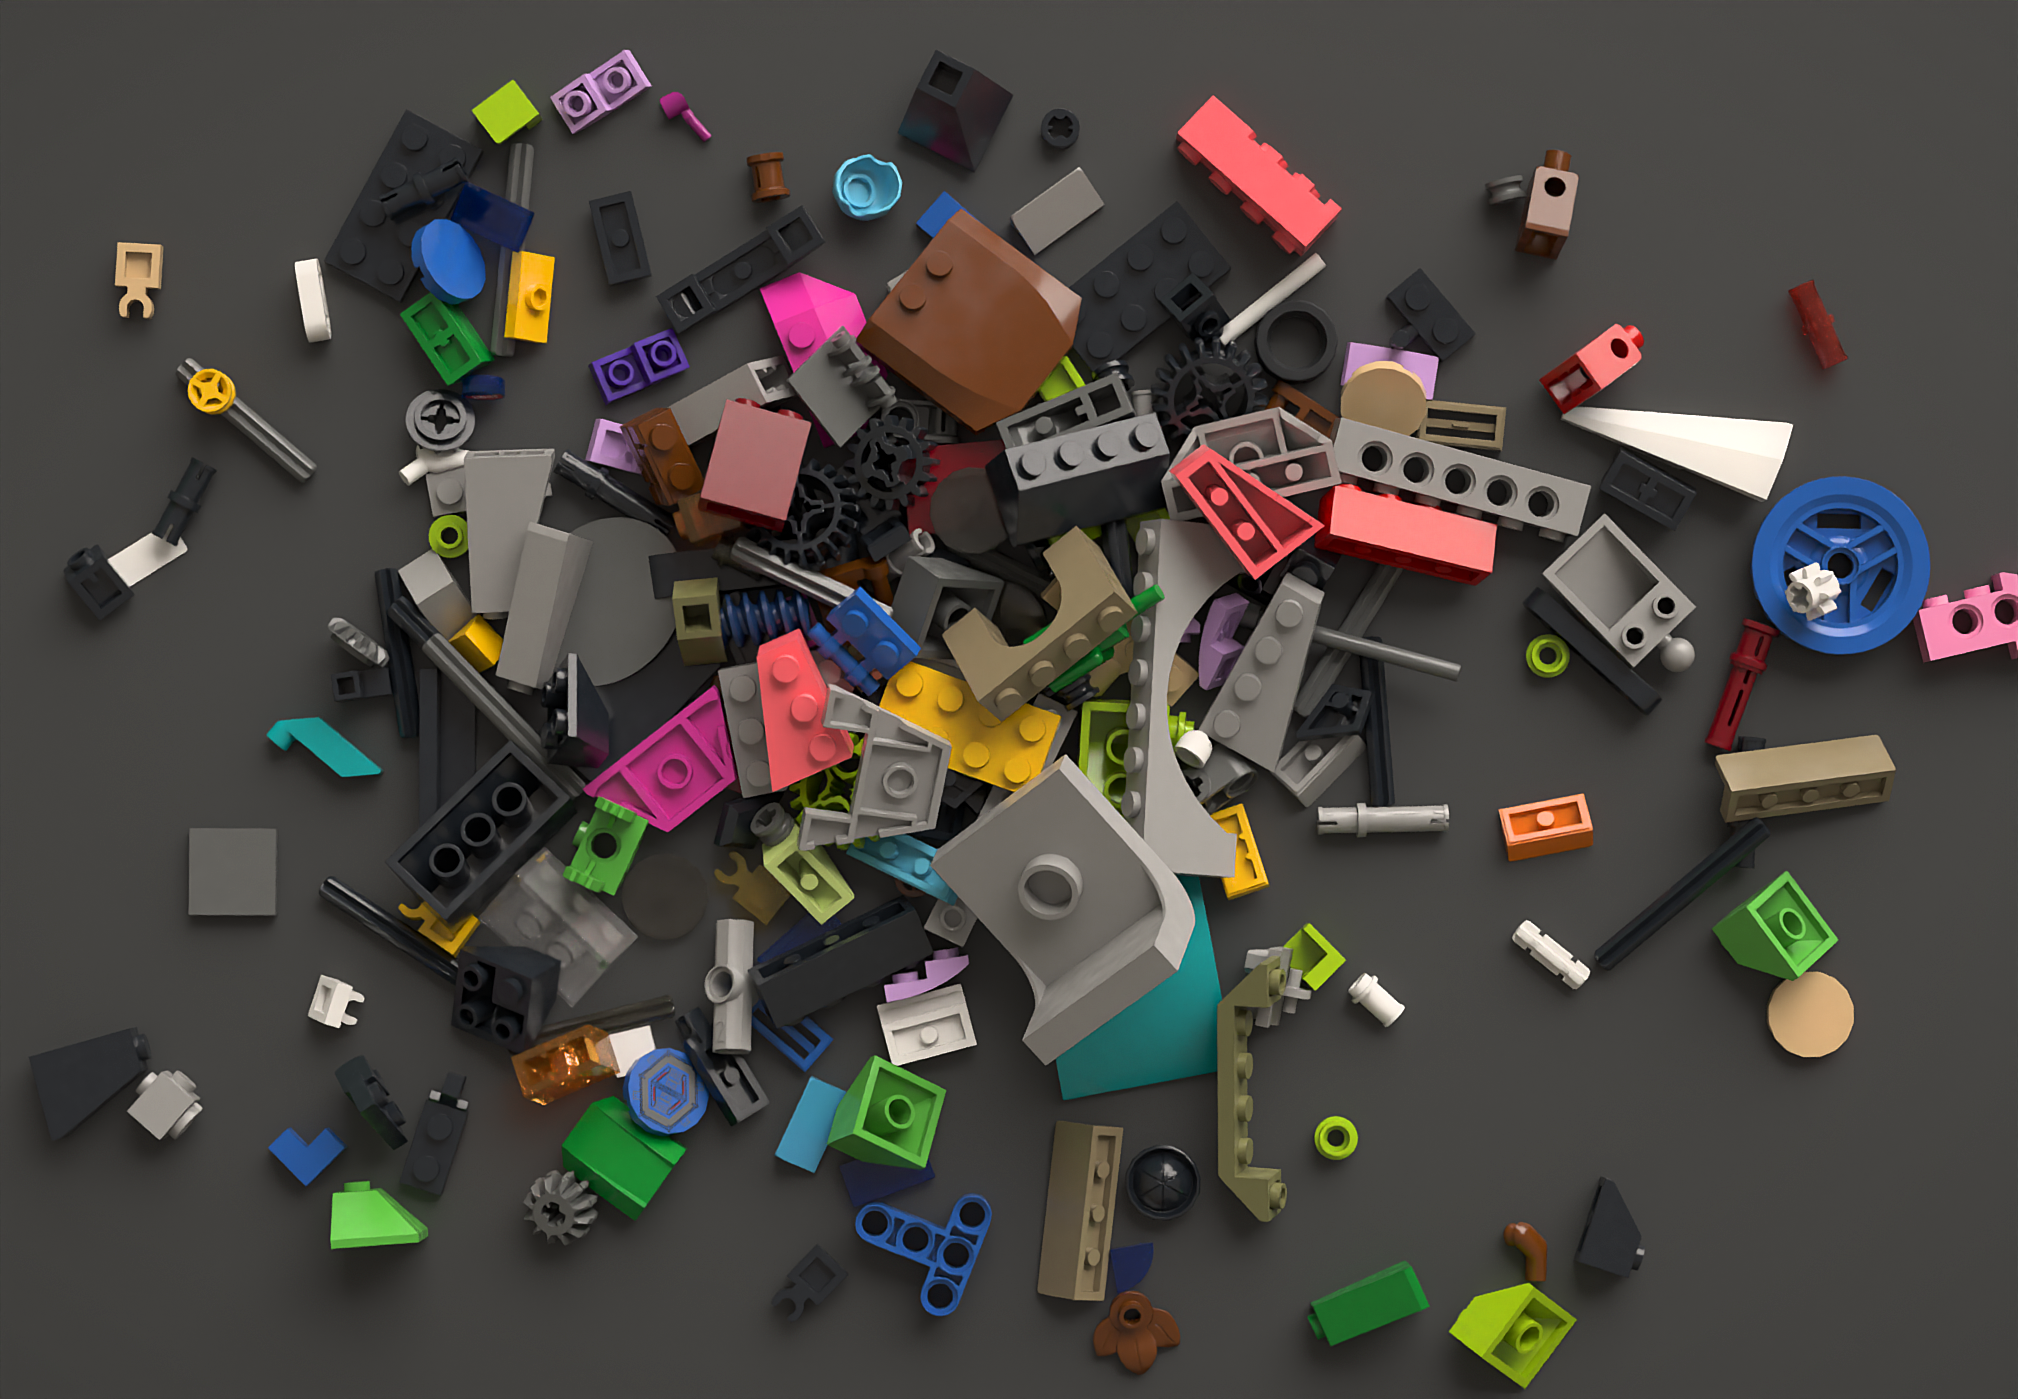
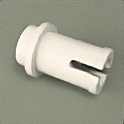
(1375, 999)

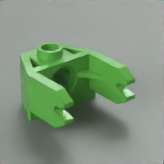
(606, 873)

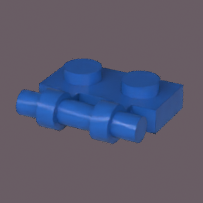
(871, 633)

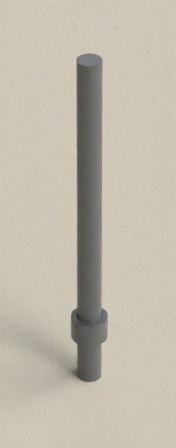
(1365, 647)

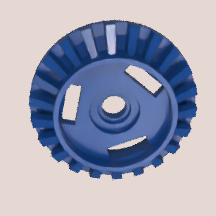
(1886, 540)

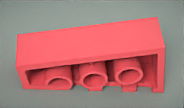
(1256, 177)

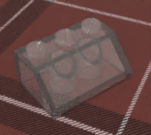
(559, 920)

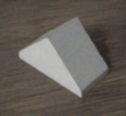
(437, 593)

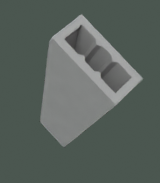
(501, 498)
(541, 605)

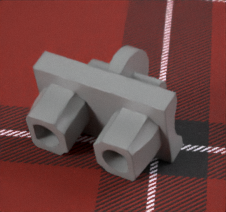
(1293, 990)

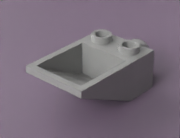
(1618, 590)

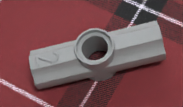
(731, 987)

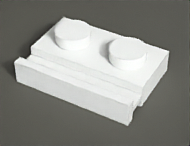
(926, 1025)

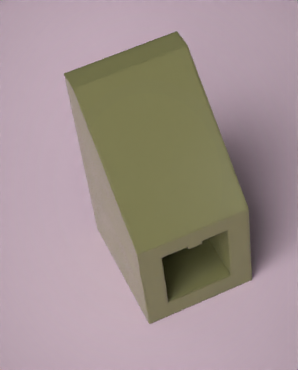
(699, 621)

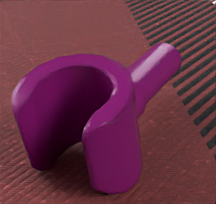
(674, 105)

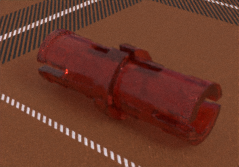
(1818, 324)

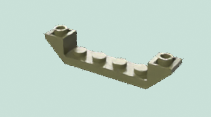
(1256, 1187)

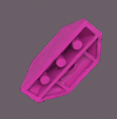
(807, 315)

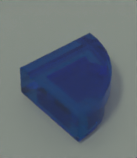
(1131, 1264)

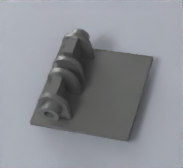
(841, 386)

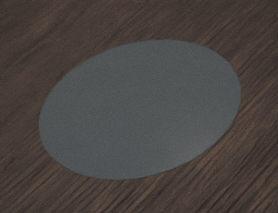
(615, 618)

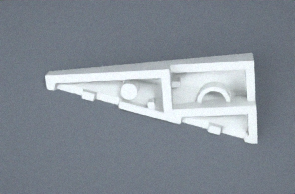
(1723, 450)

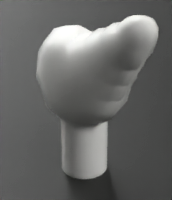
(430, 462)

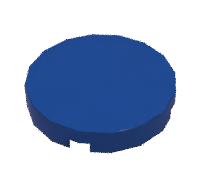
(448, 261)

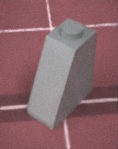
(757, 381)

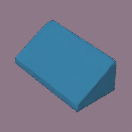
(810, 1125)

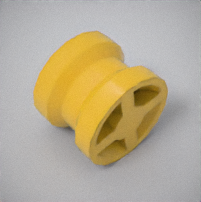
(204, 387)

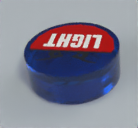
(483, 387)

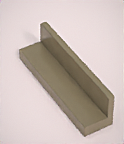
(1805, 778)
(1080, 1211)

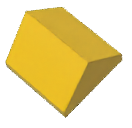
(478, 643)

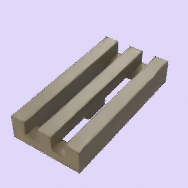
(1496, 429)

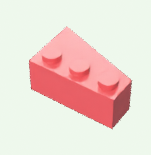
(1242, 511)
(793, 711)

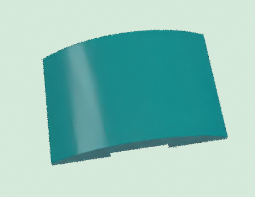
(1162, 1033)

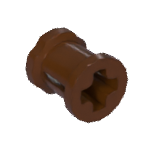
(767, 177)

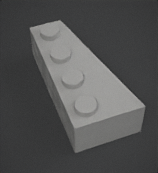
(1262, 687)

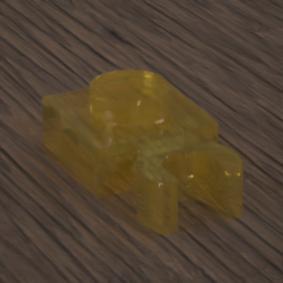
(758, 890)

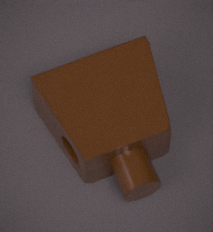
(1548, 207)

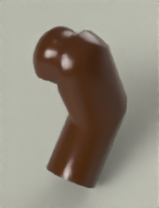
(1530, 1244)

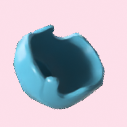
(866, 187)

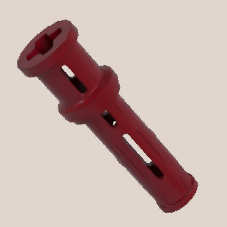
(1747, 664)

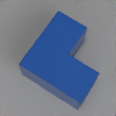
(307, 1160)

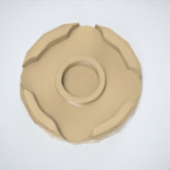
(1385, 397)
(1810, 1014)

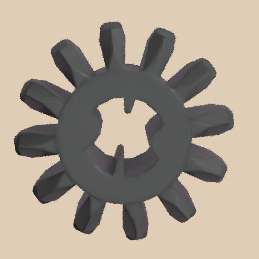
(560, 1207)

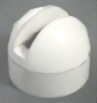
(1194, 748)

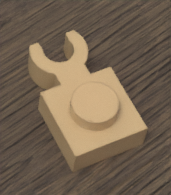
(138, 270)

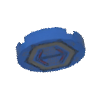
(665, 1092)

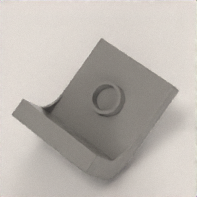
(1071, 902)

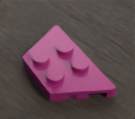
(674, 766)

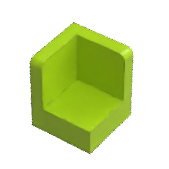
(506, 112)
(1313, 956)

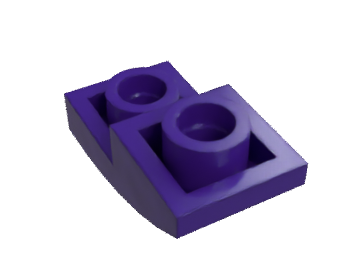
(638, 366)

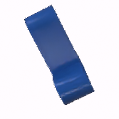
(932, 1254)

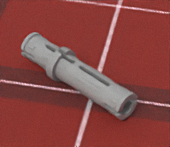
(1382, 819)

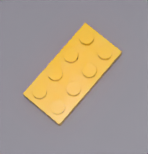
(982, 745)

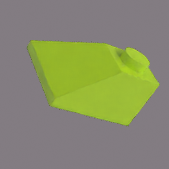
(1513, 1330)

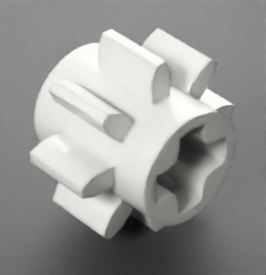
(1812, 591)

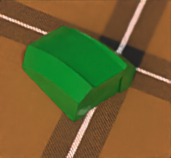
(619, 1156)

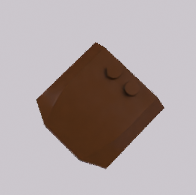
(973, 325)

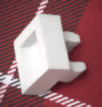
(331, 1002)

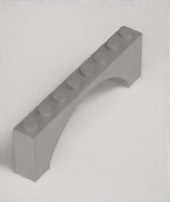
(1158, 803)

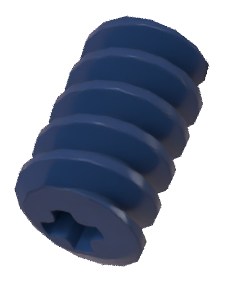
(764, 617)

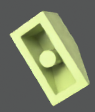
(808, 876)

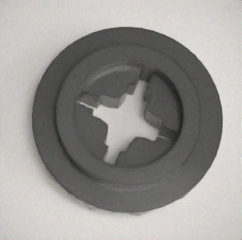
(357, 643)

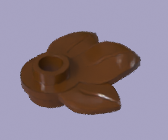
(1136, 1338)

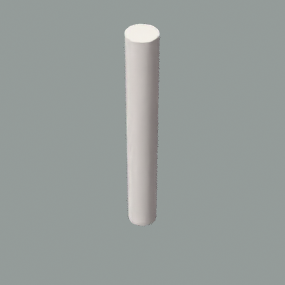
(1272, 298)

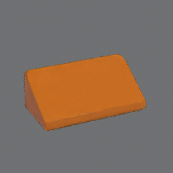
(1546, 827)

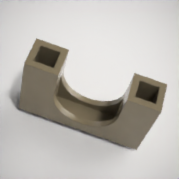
(1089, 612)

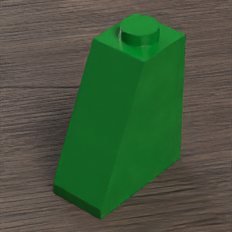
(1368, 1304)

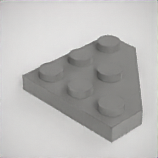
(746, 720)

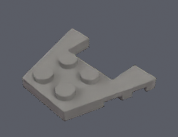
(896, 777)

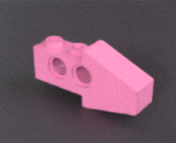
(1940, 639)

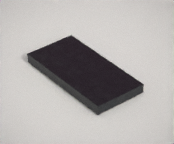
(647, 700)

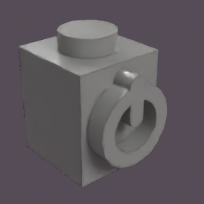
(166, 1104)

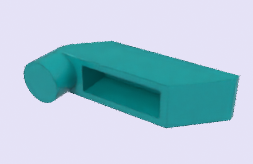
(324, 743)

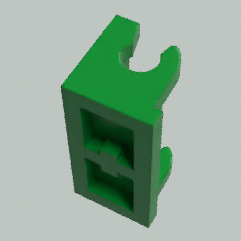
(447, 338)

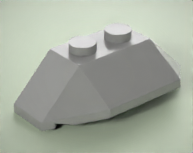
(1267, 446)

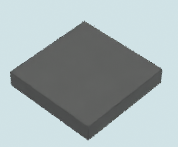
(233, 871)

